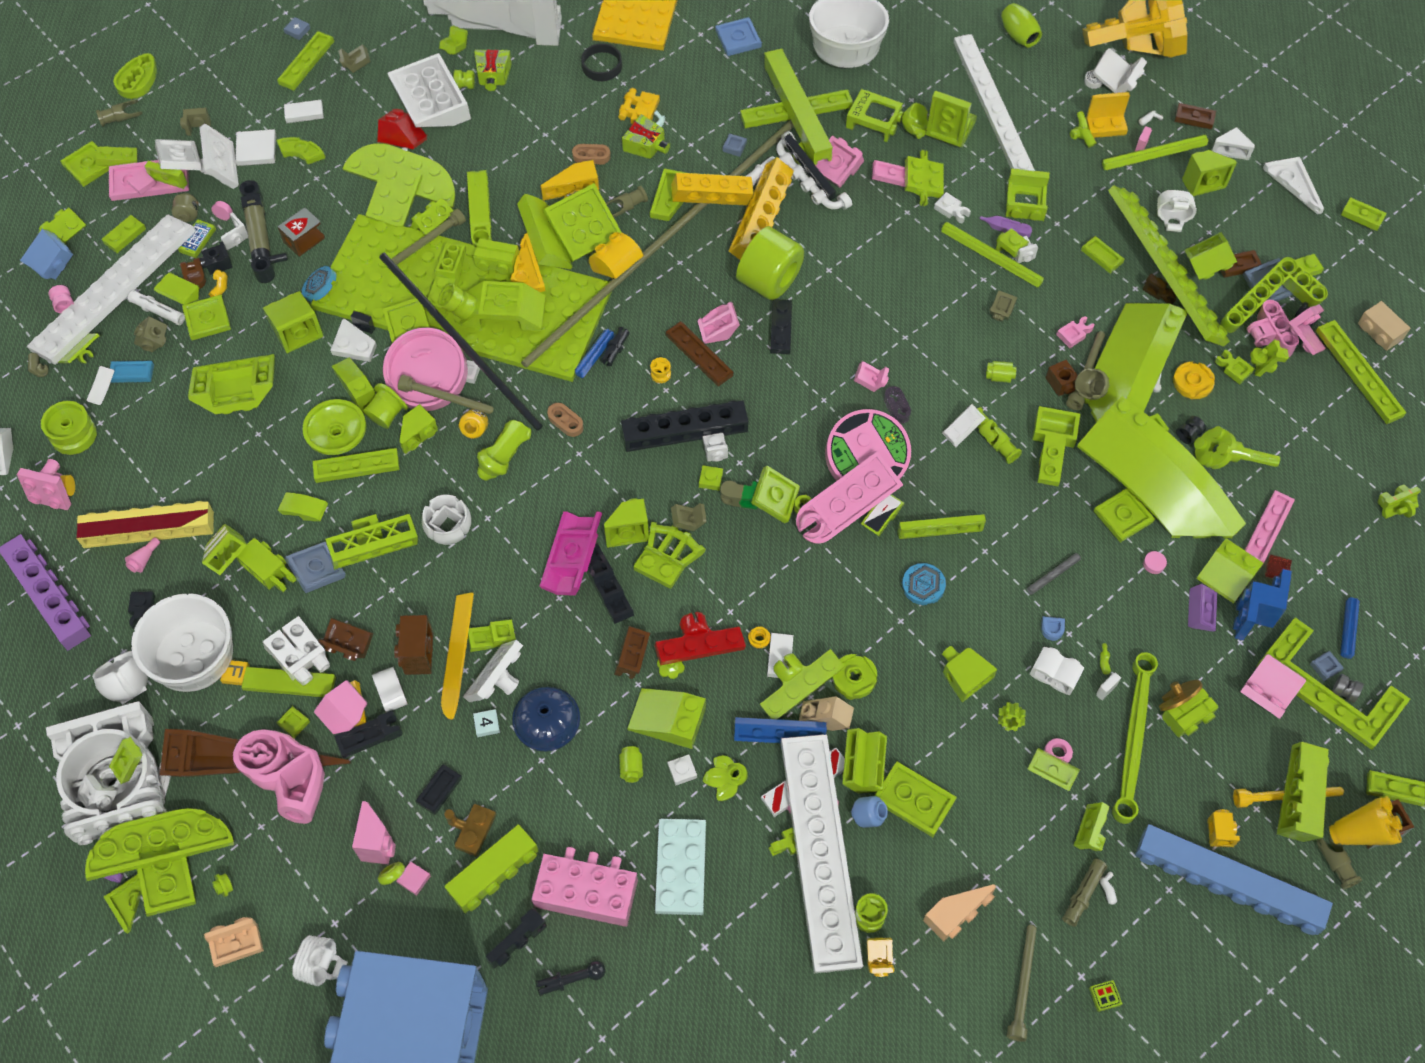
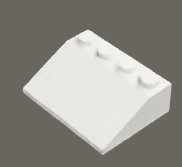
(430, 93)

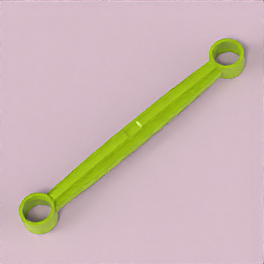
(1135, 738)

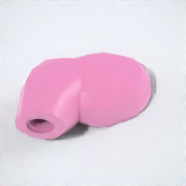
(283, 766)

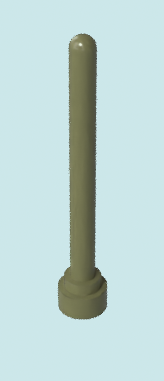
(455, 219)
(407, 384)
(1074, 400)
(1017, 1030)

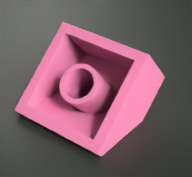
(371, 838)

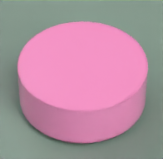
(222, 210)
(1154, 562)

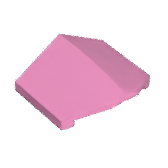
(719, 324)
(341, 708)

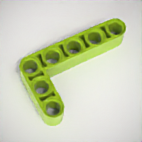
(1267, 289)

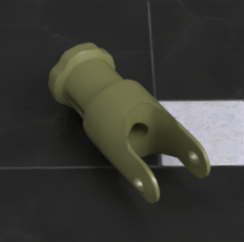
(116, 113)
(628, 201)
(1340, 863)

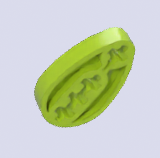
(136, 70)

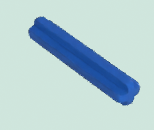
(594, 353)
(1350, 628)

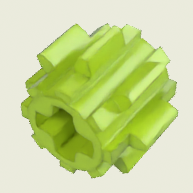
(1011, 716)

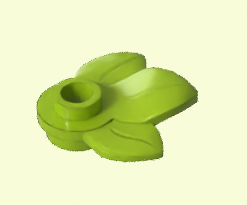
(722, 779)

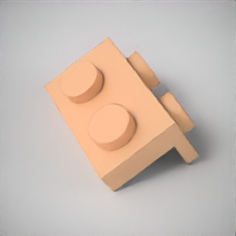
(234, 941)

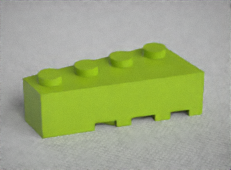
(1304, 793)

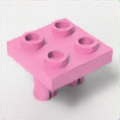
(45, 486)

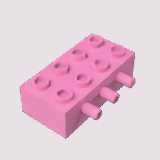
(585, 888)

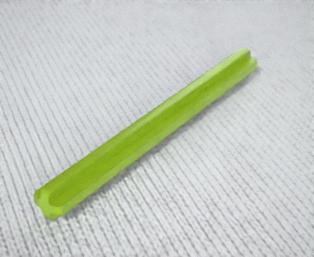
(1154, 152)
(992, 254)

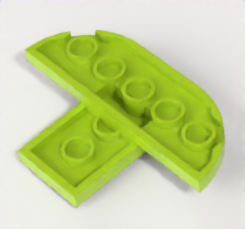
(399, 179)
(159, 852)

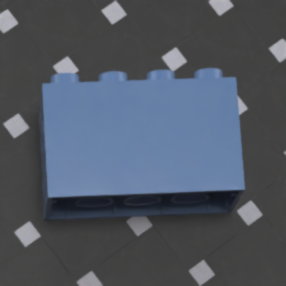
(406, 1011)

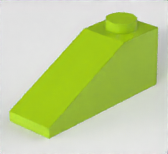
(354, 382)

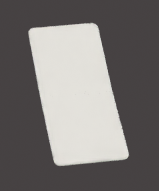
(100, 385)

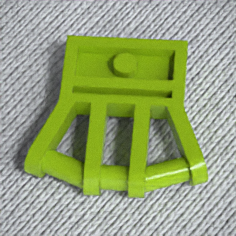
(660, 566)

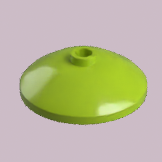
(332, 418)

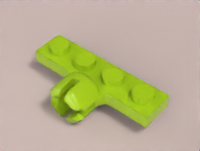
(799, 682)

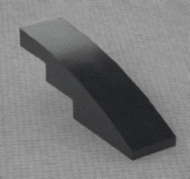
(608, 587)

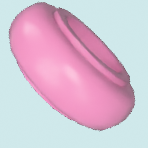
(1064, 745)

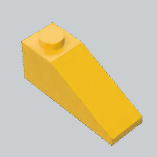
(573, 178)

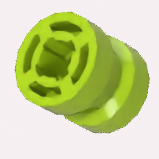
(464, 79)

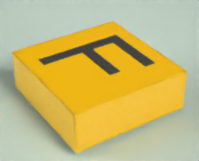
(234, 673)

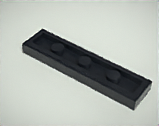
(809, 166)

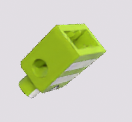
(226, 546)

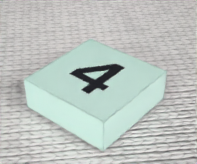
(486, 723)

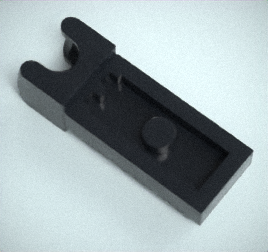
(368, 734)
(531, 924)

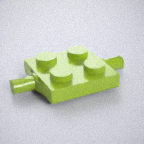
(924, 177)

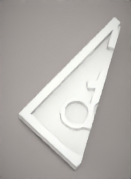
(1295, 178)

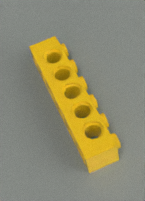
(763, 204)

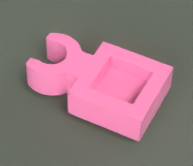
(1074, 333)

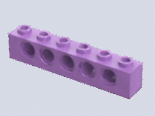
(68, 634)

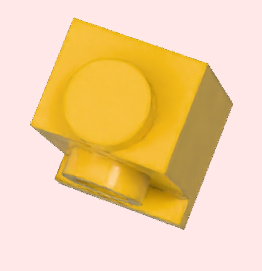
(1222, 829)

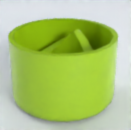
(770, 263)

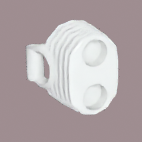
(1177, 206)
(314, 959)

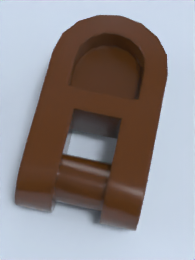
(193, 272)

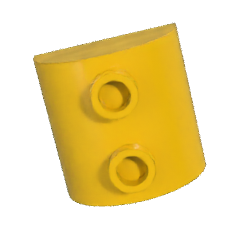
(615, 256)

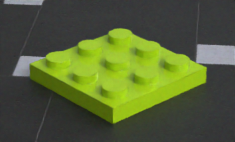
(582, 222)

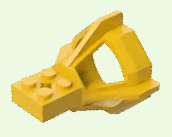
(1135, 26)

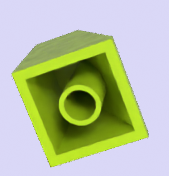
(293, 321)

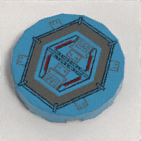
(318, 283)
(923, 584)

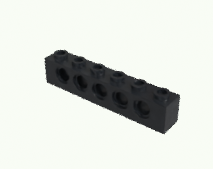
(676, 433)

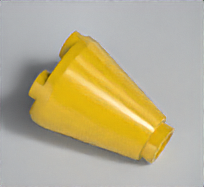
(1368, 825)

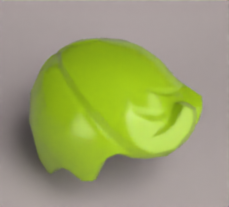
(915, 120)

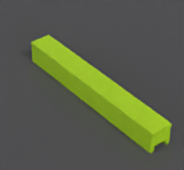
(798, 106)

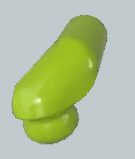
(1083, 133)

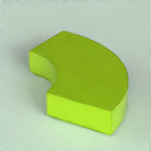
(300, 148)

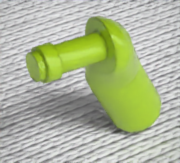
(1104, 660)

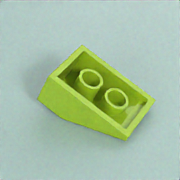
(668, 716)

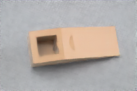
(954, 910)

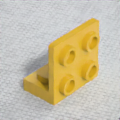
(1106, 114)

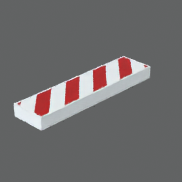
(777, 798)

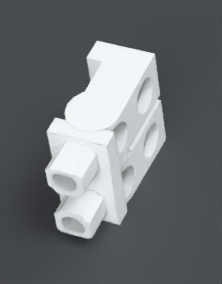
(302, 656)

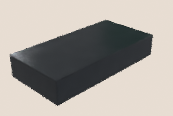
(438, 789)

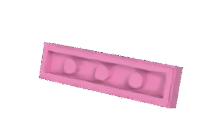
(1269, 525)

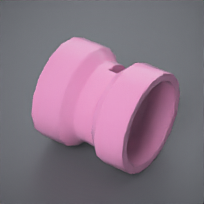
(60, 298)

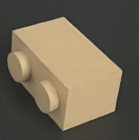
(1383, 325)

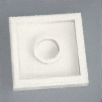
(255, 147)

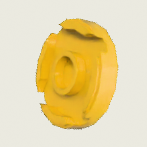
(1194, 380)

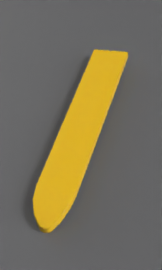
(456, 654)

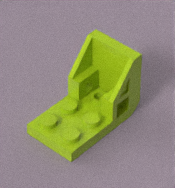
(950, 119)

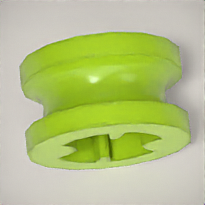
(801, 499)

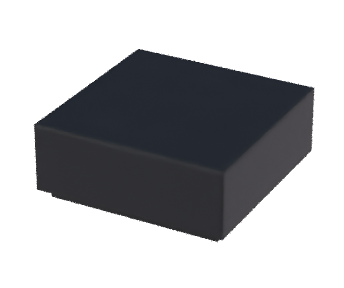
(363, 322)

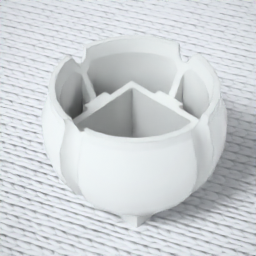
(438, 511)
(120, 679)

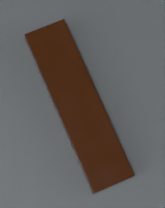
(699, 353)

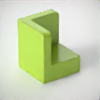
(364, 522)

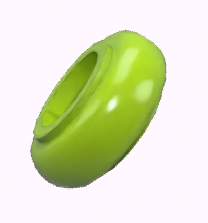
(391, 873)

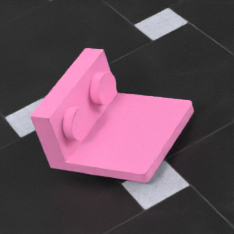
(1301, 328)
(1273, 685)

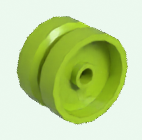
(68, 427)

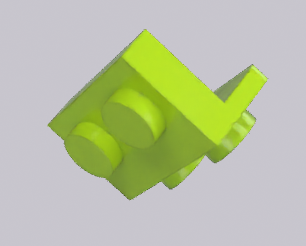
(434, 216)
(64, 225)

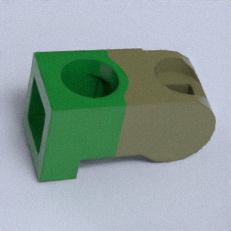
(738, 495)

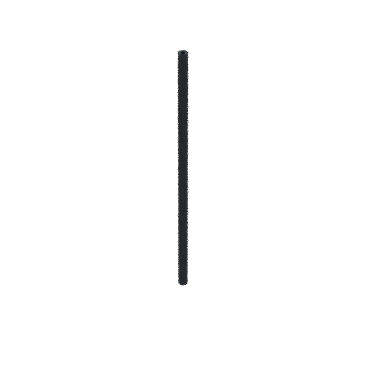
(461, 342)

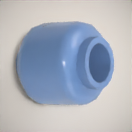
(869, 811)

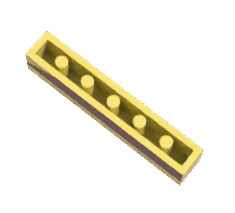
(145, 524)

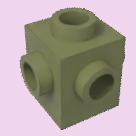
(150, 334)

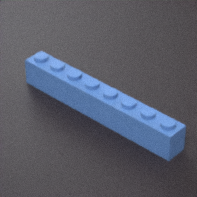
(1234, 880)

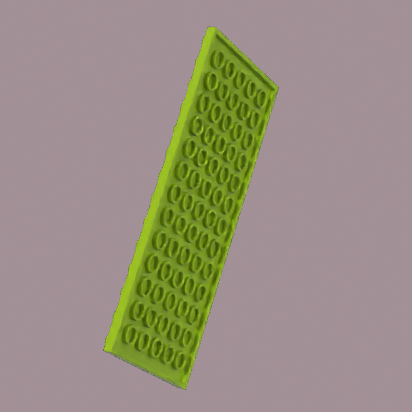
(369, 286)

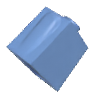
(47, 255)

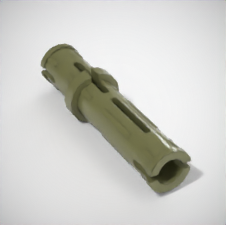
(1081, 899)

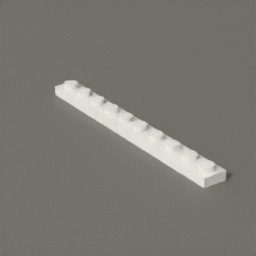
(992, 103)

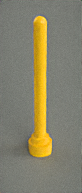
(1244, 798)

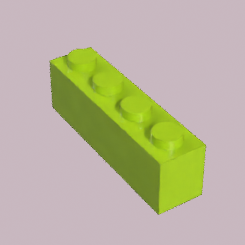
(491, 869)

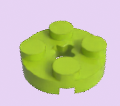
(1205, 444)
(866, 682)

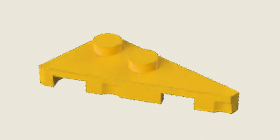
(526, 267)

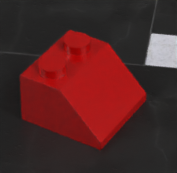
(399, 130)

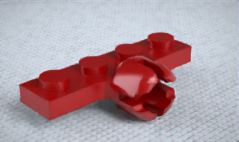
(698, 641)

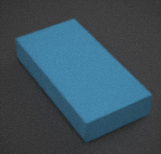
(132, 371)

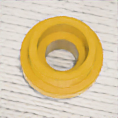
(759, 631)

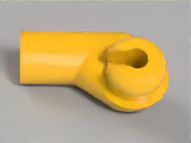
(221, 286)

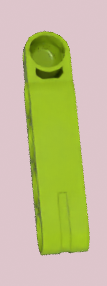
(479, 206)

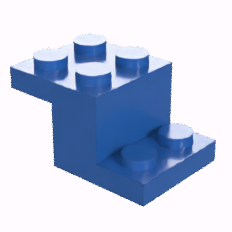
(1262, 604)

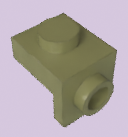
(354, 59)
(1002, 306)
(688, 517)

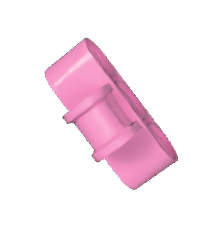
(1271, 326)

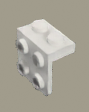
(1117, 72)

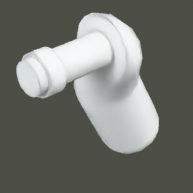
(1148, 117)
(1109, 890)

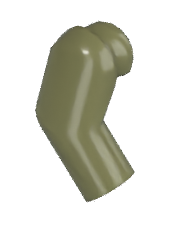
(34, 366)

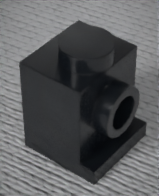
(216, 259)

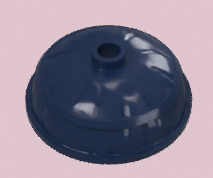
(546, 730)

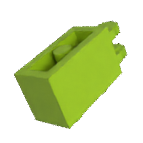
(265, 565)

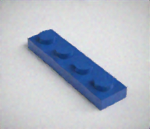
(774, 730)

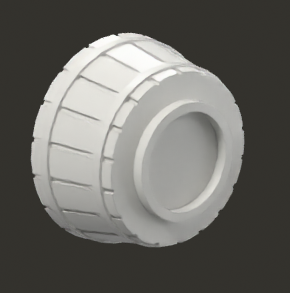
(848, 30)
(183, 642)

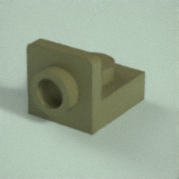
(194, 118)

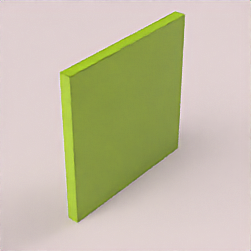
(79, 349)

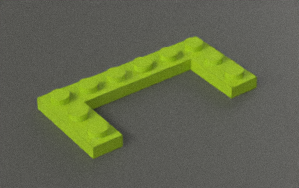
(1364, 728)

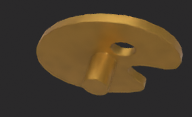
(1180, 694)

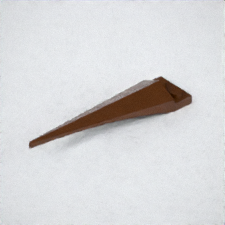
(204, 754)

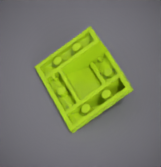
(232, 384)

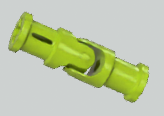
(993, 433)

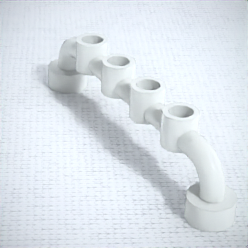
(808, 183)

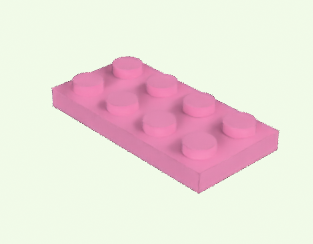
(120, 188)

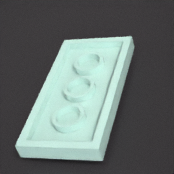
(680, 867)

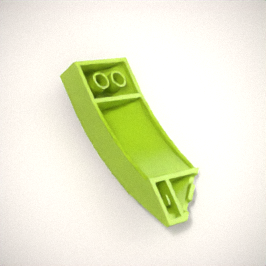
(1137, 353)
(1160, 473)

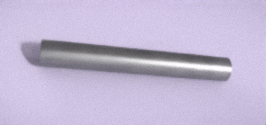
(1053, 573)

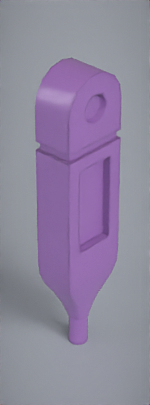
(1003, 224)

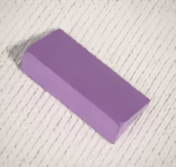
(1202, 608)

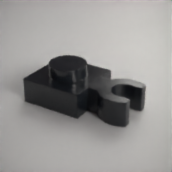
(139, 604)

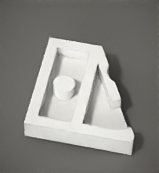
(353, 343)

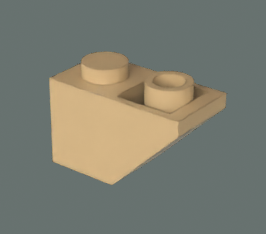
(829, 710)

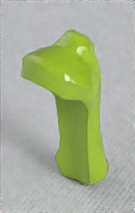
(495, 459)

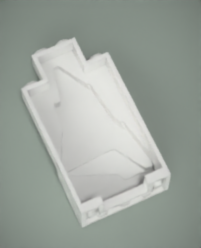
(523, 17)

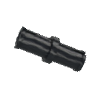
(615, 346)

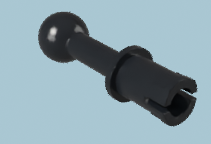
(594, 971)

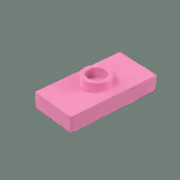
(888, 173)

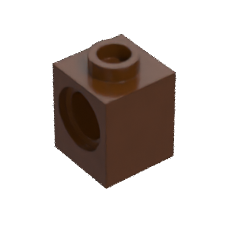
(1058, 372)

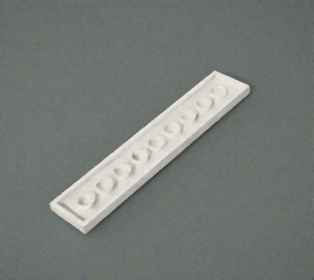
(111, 289)
(821, 854)

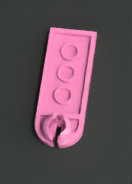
(847, 499)

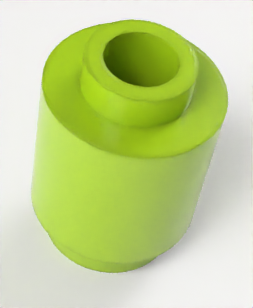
(1000, 371)
(631, 764)

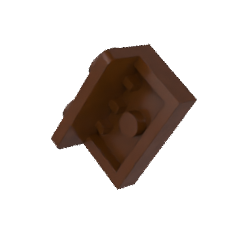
(346, 639)

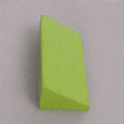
(177, 289)

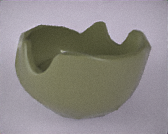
(1092, 384)

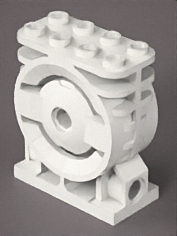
(87, 748)

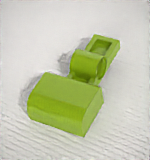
(1056, 431)

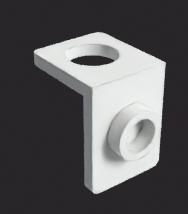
(236, 235)

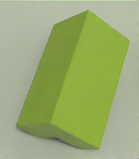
(864, 761)

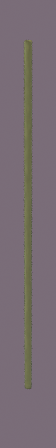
(647, 253)

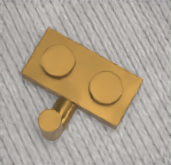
(473, 829)

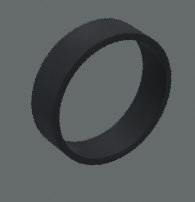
(601, 48)

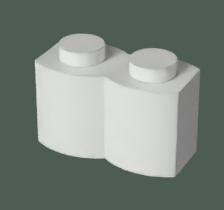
(1057, 670)

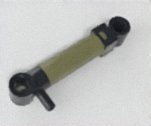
(256, 227)

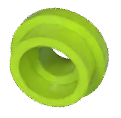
(222, 885)

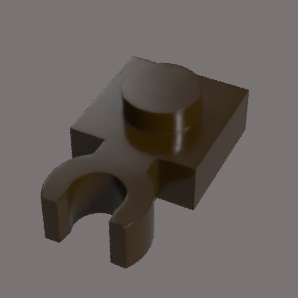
(1158, 289)

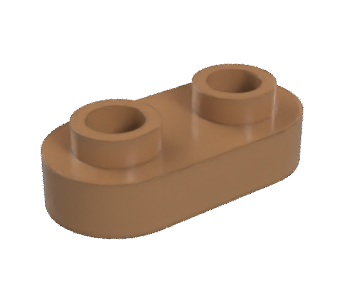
(586, 152)
(566, 421)

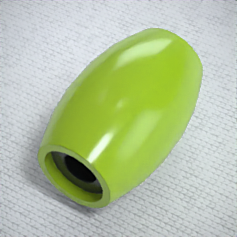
(1021, 25)

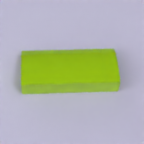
(541, 234)

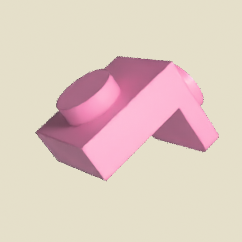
(871, 377)

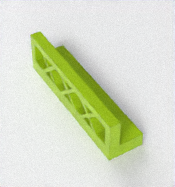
(372, 549)

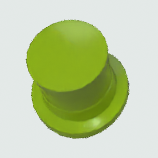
(384, 406)

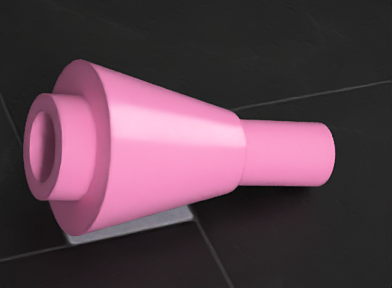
(137, 561)

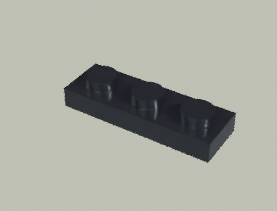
(781, 326)

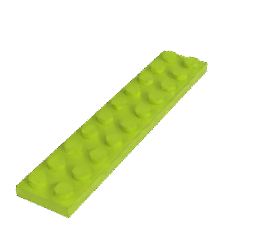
(1166, 262)

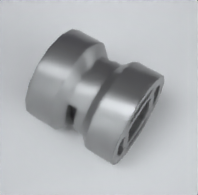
(1347, 688)

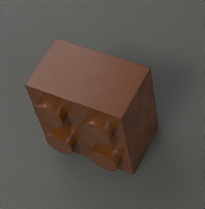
(414, 644)

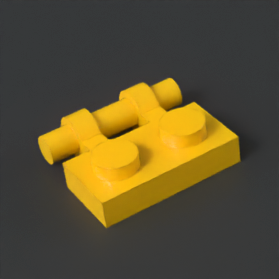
(645, 105)

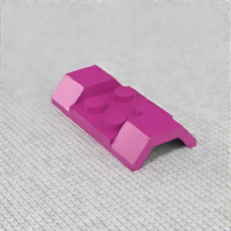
(570, 554)

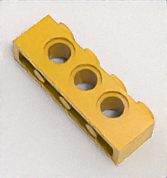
(712, 189)

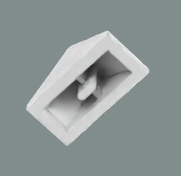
(1234, 145)

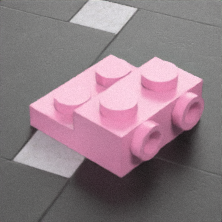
(843, 164)

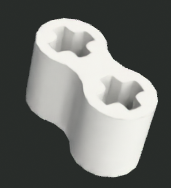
(389, 689)

